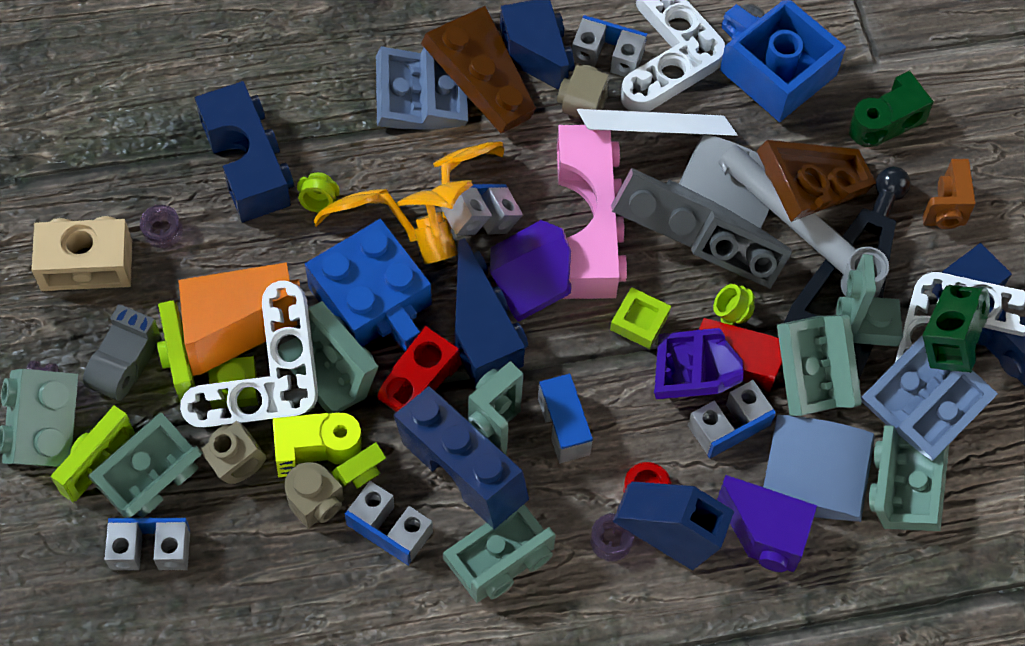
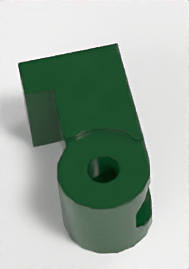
(891, 114)
(956, 327)

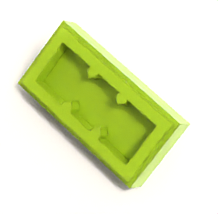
(173, 350)
(90, 452)

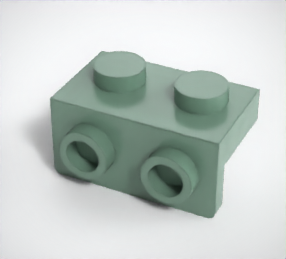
(341, 363)
(819, 364)
(496, 403)
(38, 417)
(145, 467)
(908, 485)
(492, 557)

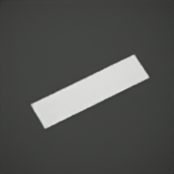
(656, 122)

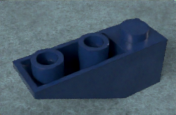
(482, 326)

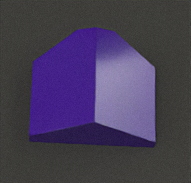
(532, 268)
(695, 364)

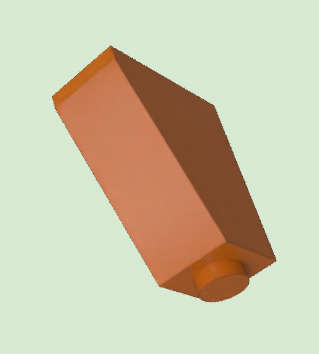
(226, 314)

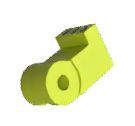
(315, 438)

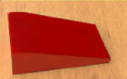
(758, 351)

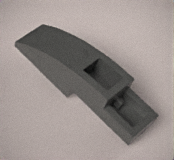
(703, 225)

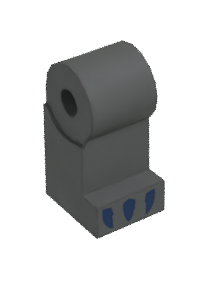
(122, 353)

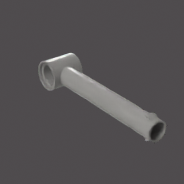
(811, 228)

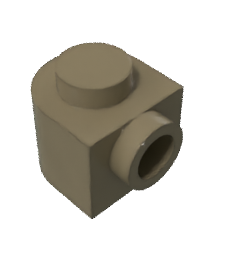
(583, 91)
(233, 453)
(313, 493)

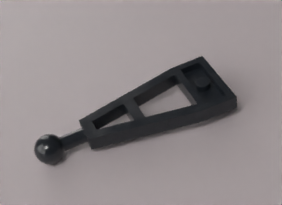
(892, 185)

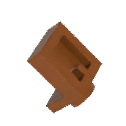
(954, 197)

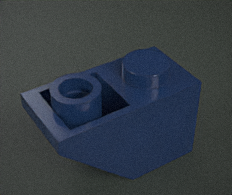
(535, 40)
(675, 520)

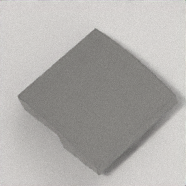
(708, 179)

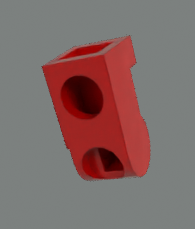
(422, 365)

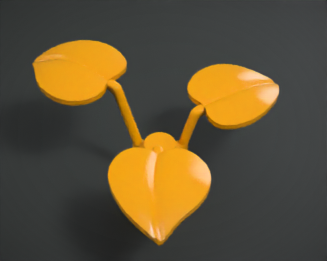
(433, 231)

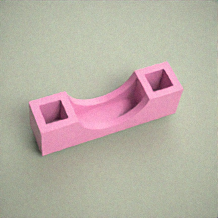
(586, 167)

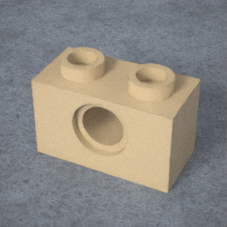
(103, 266)

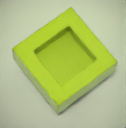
(640, 318)
(235, 370)
(360, 468)

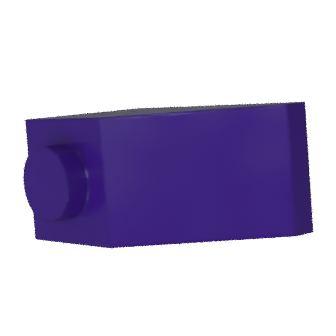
(768, 523)

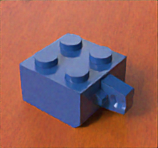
(779, 56)
(371, 285)

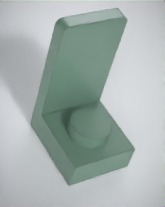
(871, 318)

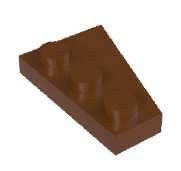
(482, 68)
(814, 175)

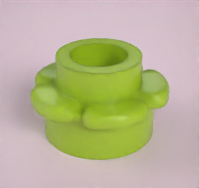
(317, 191)
(734, 304)

